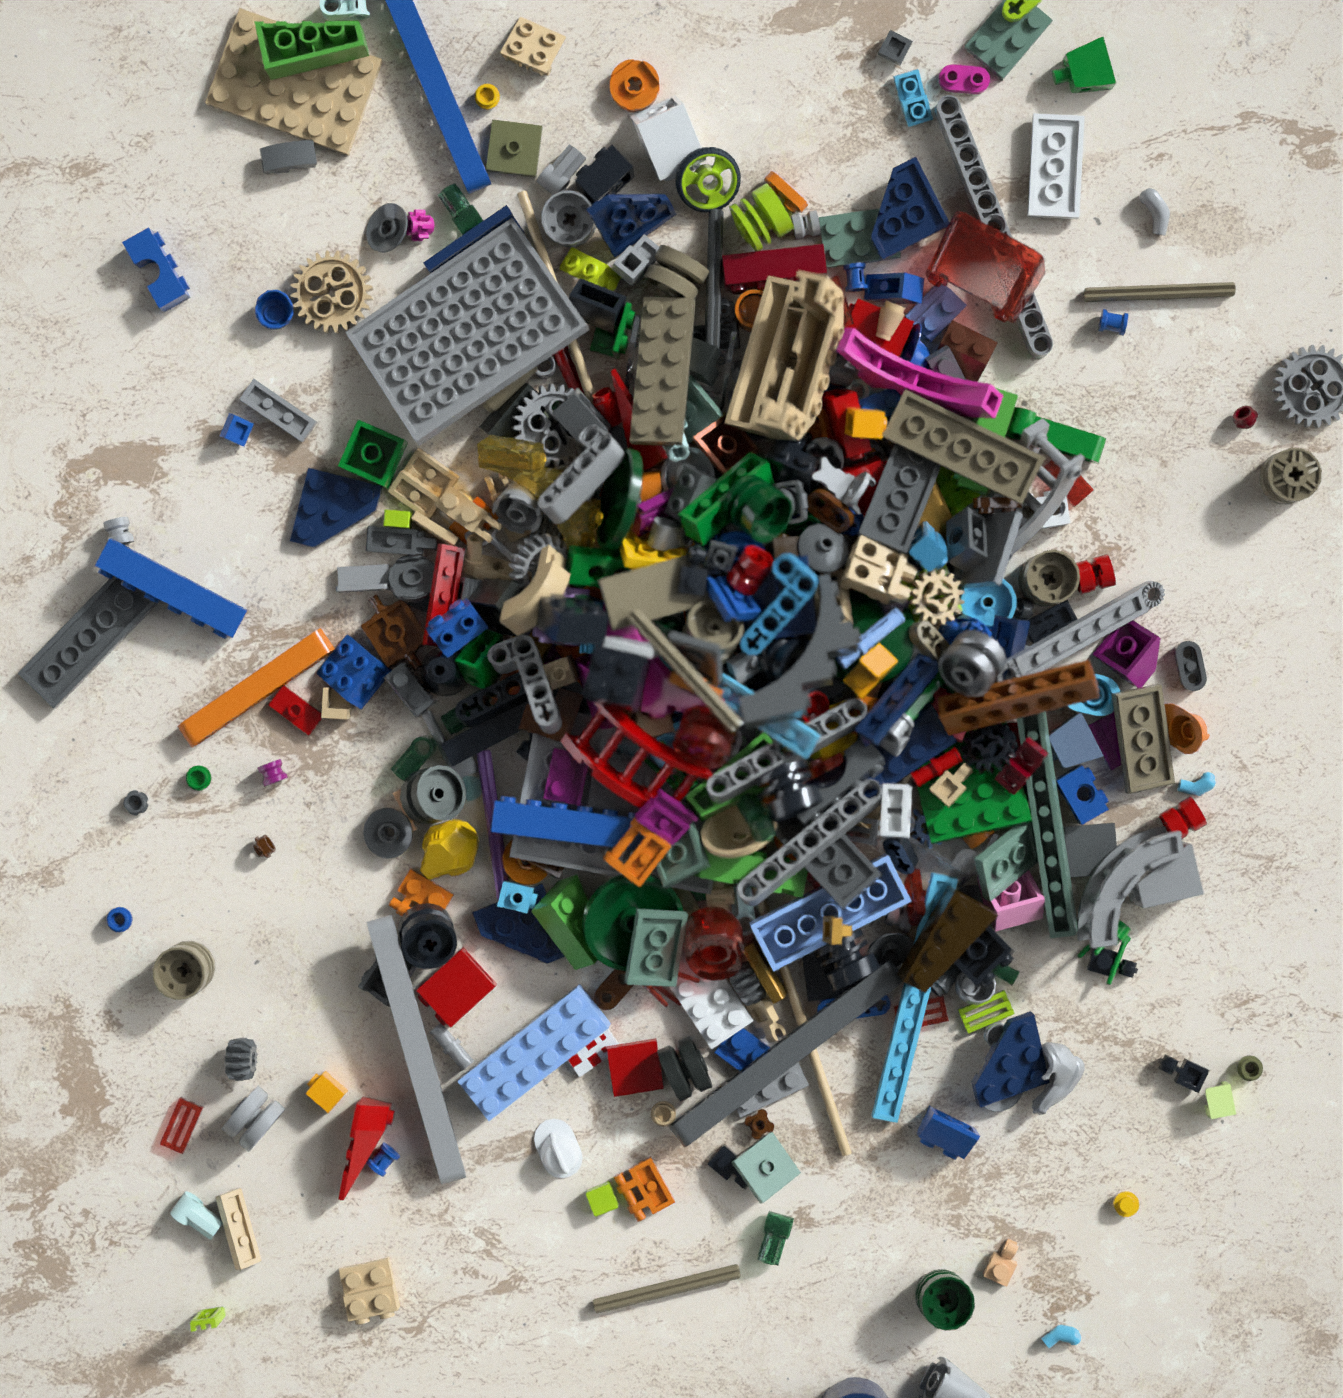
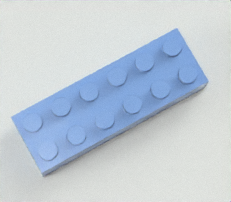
(798, 925)
(534, 1052)

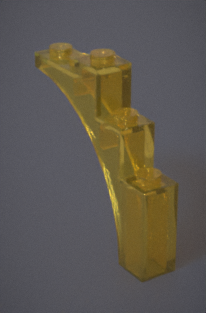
(525, 464)

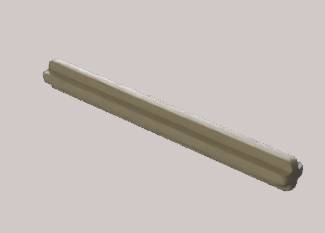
(1155, 292)
(684, 670)
(666, 1288)

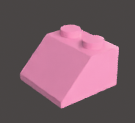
(1017, 904)

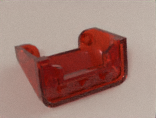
(987, 266)

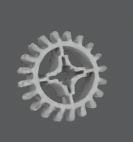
(532, 548)

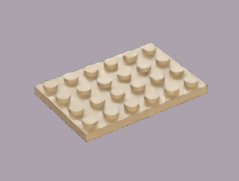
(310, 105)

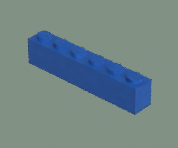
(171, 588)
(561, 823)

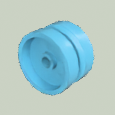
(1003, 602)

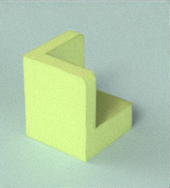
(1219, 1101)

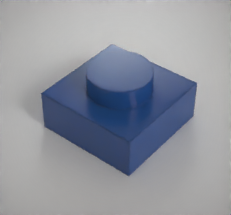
(236, 429)

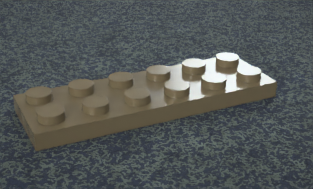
(662, 371)
(963, 447)

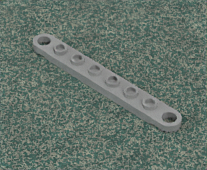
(1083, 631)

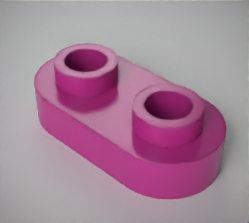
(964, 81)

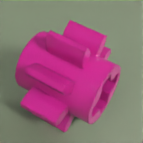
(419, 225)

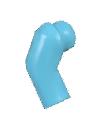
(1062, 1333)

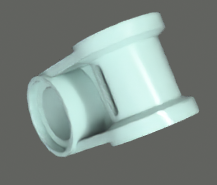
(346, 10)

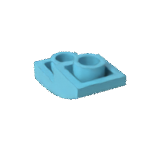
(912, 97)

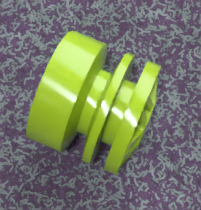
(761, 217)

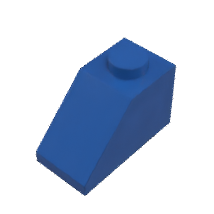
(894, 288)

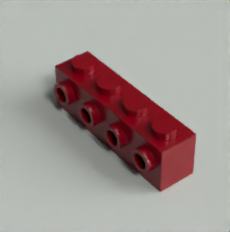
(752, 269)

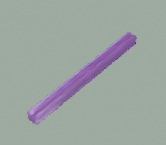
(489, 796)

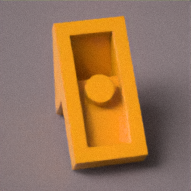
(870, 670)

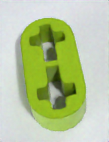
(1026, 7)

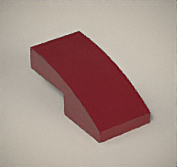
(1022, 766)

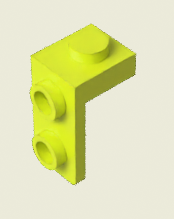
(590, 269)

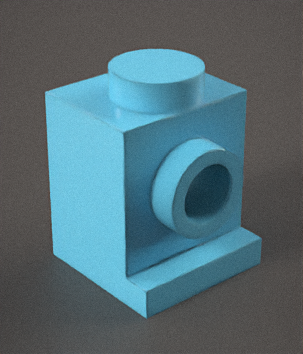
(507, 892)

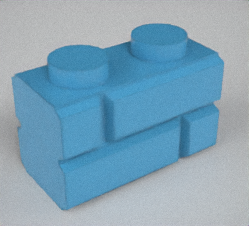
(928, 547)

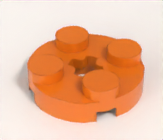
(635, 70)

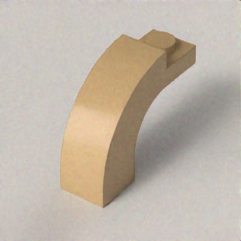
(521, 611)

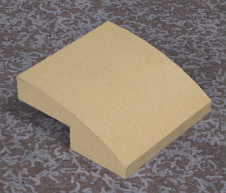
(423, 483)

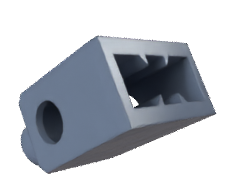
(1073, 742)

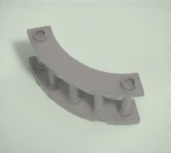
(1034, 439)
(1115, 879)

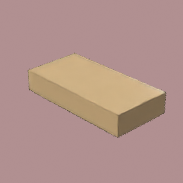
(434, 529)

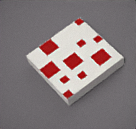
(593, 1053)

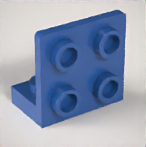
(353, 672)

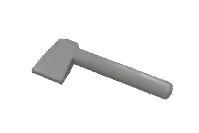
(464, 768)

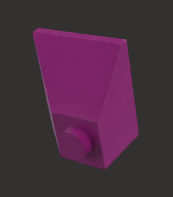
(1130, 653)

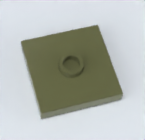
(514, 148)

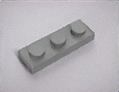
(278, 410)
(781, 1087)

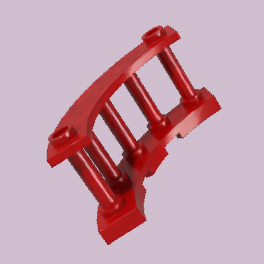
(622, 782)

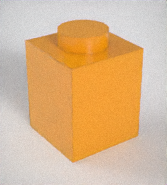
(865, 423)
(325, 1091)

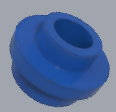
(114, 925)

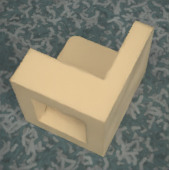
(334, 705)

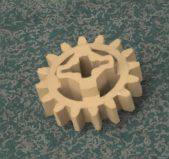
(934, 586)

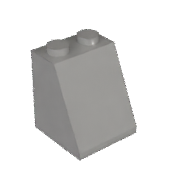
(1169, 881)

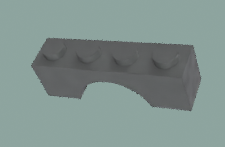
(861, 764)

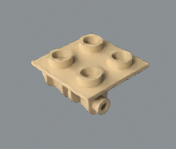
(532, 46)

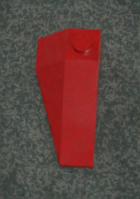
(649, 453)
(367, 1128)

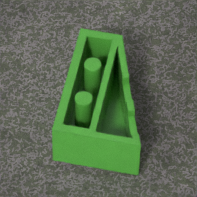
(562, 917)

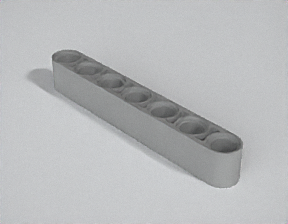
(772, 752)
(814, 830)

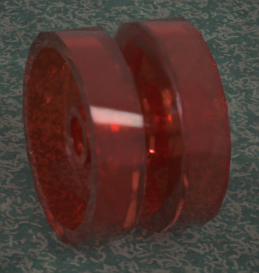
(703, 738)

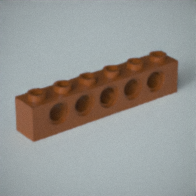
(1020, 697)

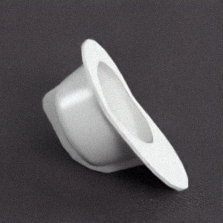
(558, 1148)

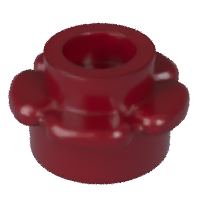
(1245, 417)

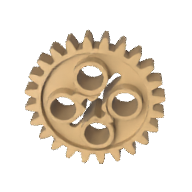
(324, 270)

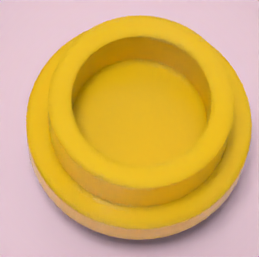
(487, 96)
(1126, 1204)

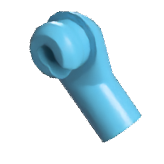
(1198, 788)

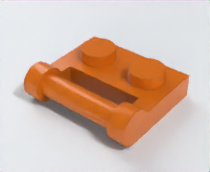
(643, 858)

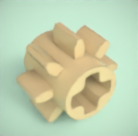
(721, 895)

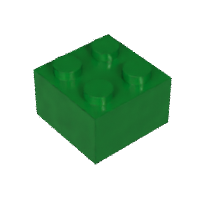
(373, 454)

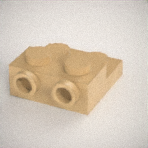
(369, 1290)

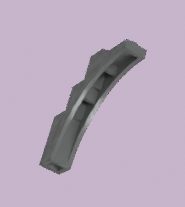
(786, 697)

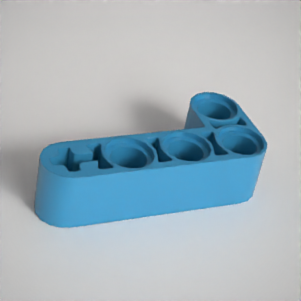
(776, 608)

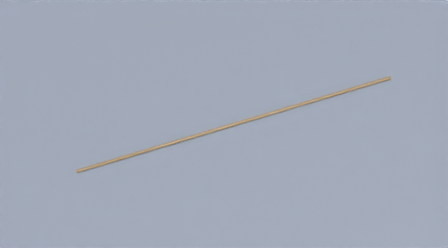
(762, 906)

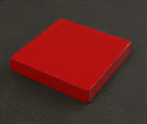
(635, 1067)

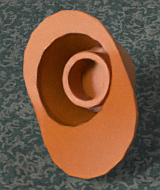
(1185, 729)

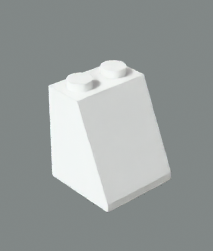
(666, 136)

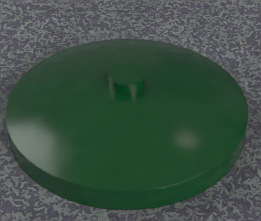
(620, 501)
(865, 614)
(612, 911)

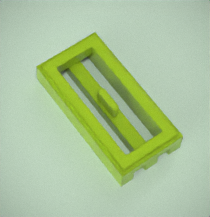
(1006, 1003)
(206, 1317)

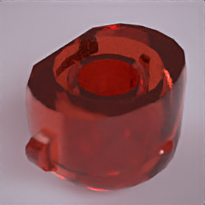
(713, 943)

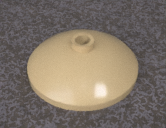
(729, 834)

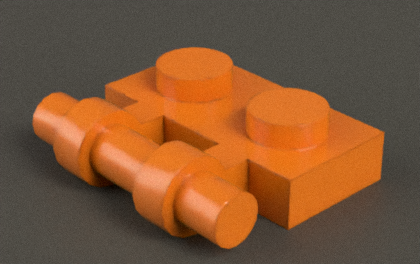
(422, 891)
(651, 1185)

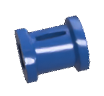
(855, 277)
(1113, 322)
(383, 1159)

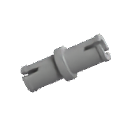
(451, 1046)

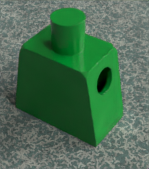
(1087, 68)
(474, 660)

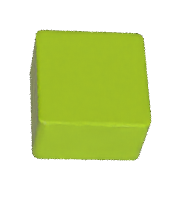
(397, 519)
(602, 1198)

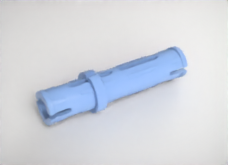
(873, 636)

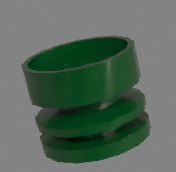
(757, 508)
(940, 1313)

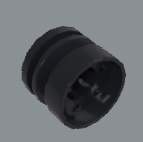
(789, 790)
(847, 961)

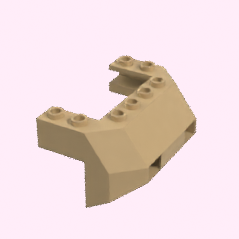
(788, 357)

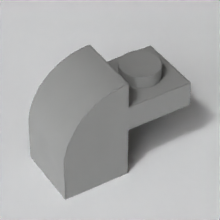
(636, 260)

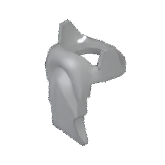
(841, 485)

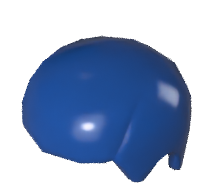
(274, 309)

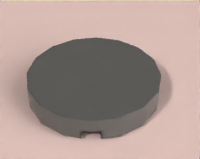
(411, 578)

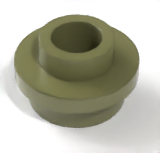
(1255, 1073)

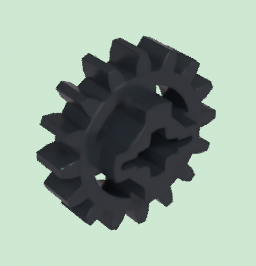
(989, 747)

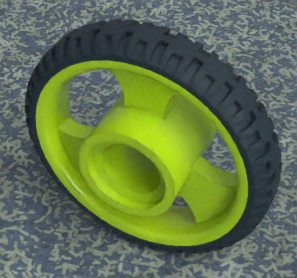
(686, 177)

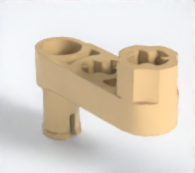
(484, 566)

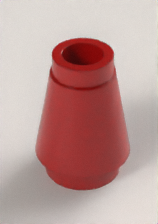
(606, 403)

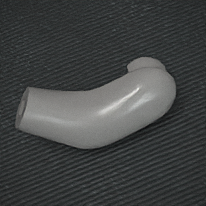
(1158, 209)

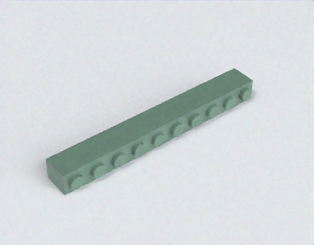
(1049, 833)

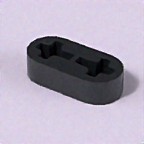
(901, 854)

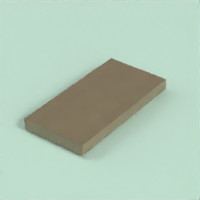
(648, 589)
(1143, 738)

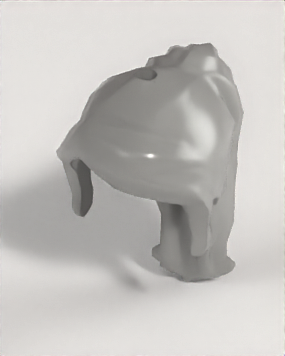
(1063, 1072)

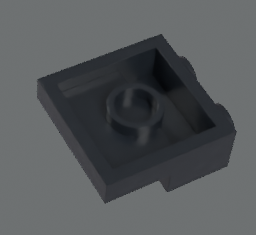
(985, 957)

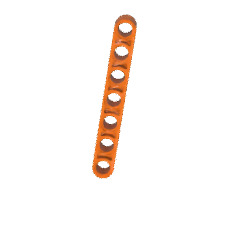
(256, 687)

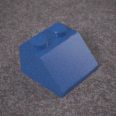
(947, 1133)

